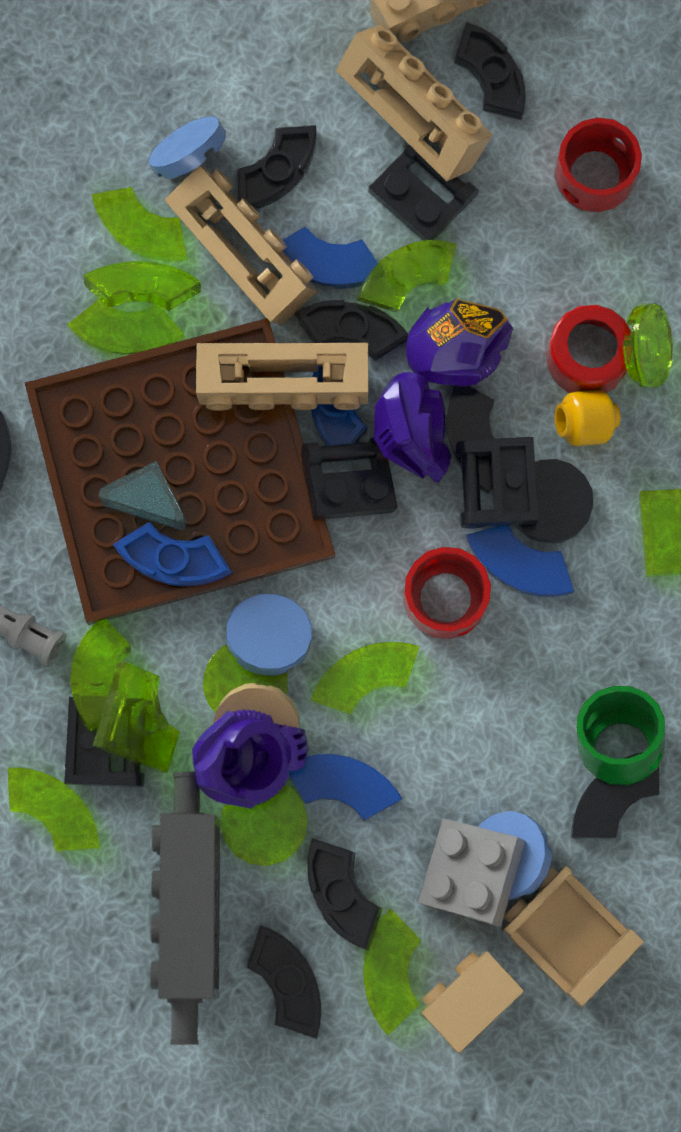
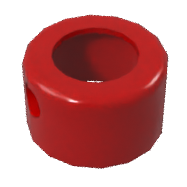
(598, 136)
(568, 372)
(454, 562)

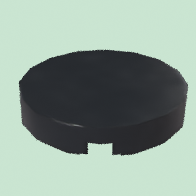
(563, 502)

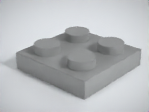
(471, 872)

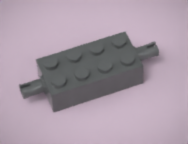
(187, 908)

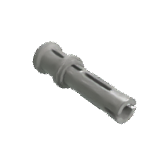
(31, 636)

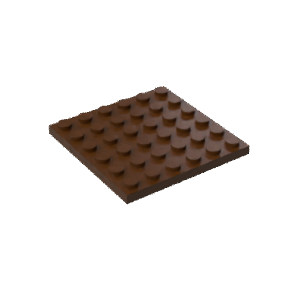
(228, 469)

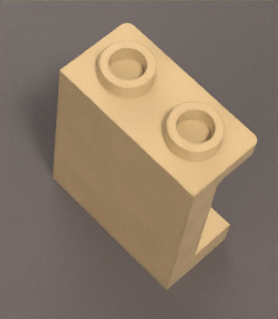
(570, 935)

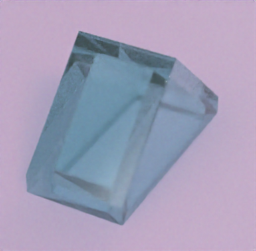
(145, 496)

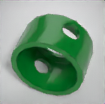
(621, 706)

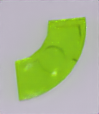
(138, 228)
(407, 269)
(142, 283)
(124, 331)
(94, 670)
(363, 672)
(55, 806)
(387, 972)

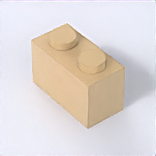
(470, 1000)

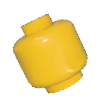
(586, 418)

